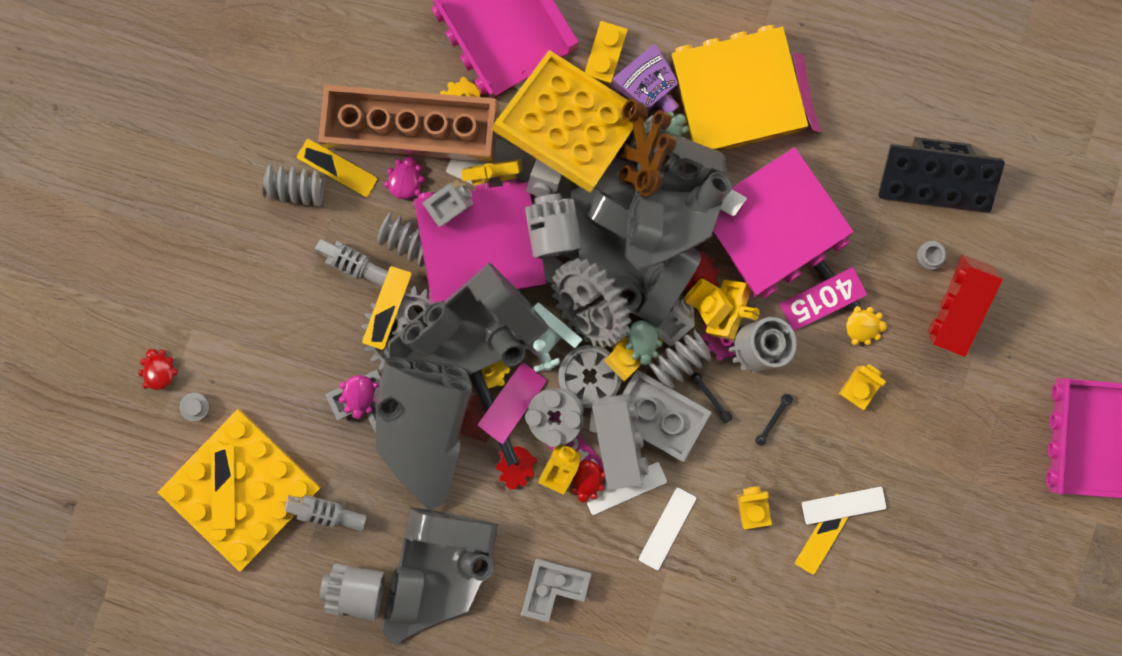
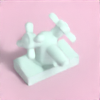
(556, 331)

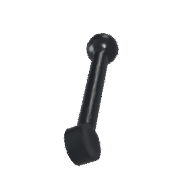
(786, 399)
(725, 416)

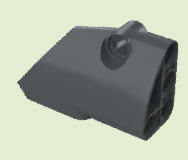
(683, 207)
(604, 239)
(473, 326)
(422, 424)
(437, 571)

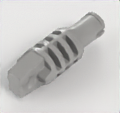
(351, 262)
(324, 512)

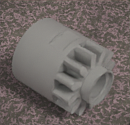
(553, 227)
(764, 345)
(352, 592)

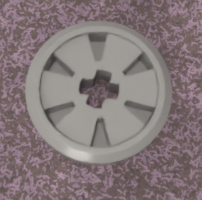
(589, 358)

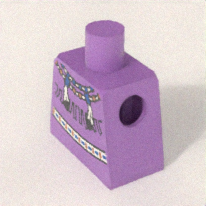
(648, 81)

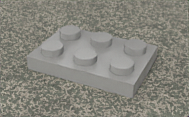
(665, 415)

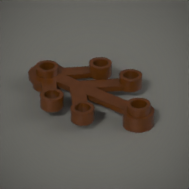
(648, 179)

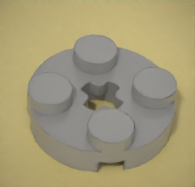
(571, 416)

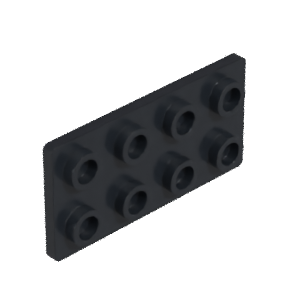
(941, 175)

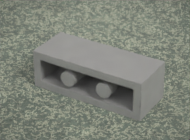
(620, 441)

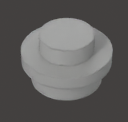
(931, 255)
(194, 406)

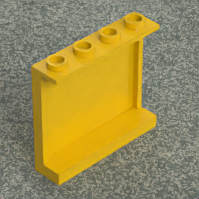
(739, 89)

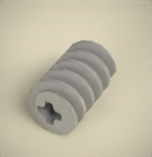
(293, 186)
(401, 236)
(681, 360)

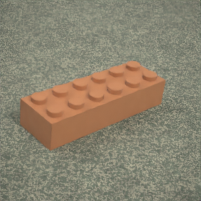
(408, 123)

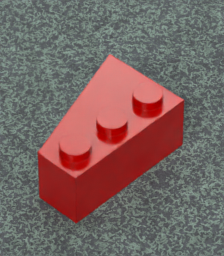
(964, 305)

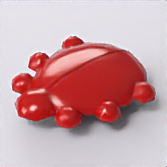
(704, 271)
(157, 370)
(518, 472)
(588, 481)

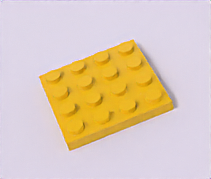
(566, 121)
(261, 487)

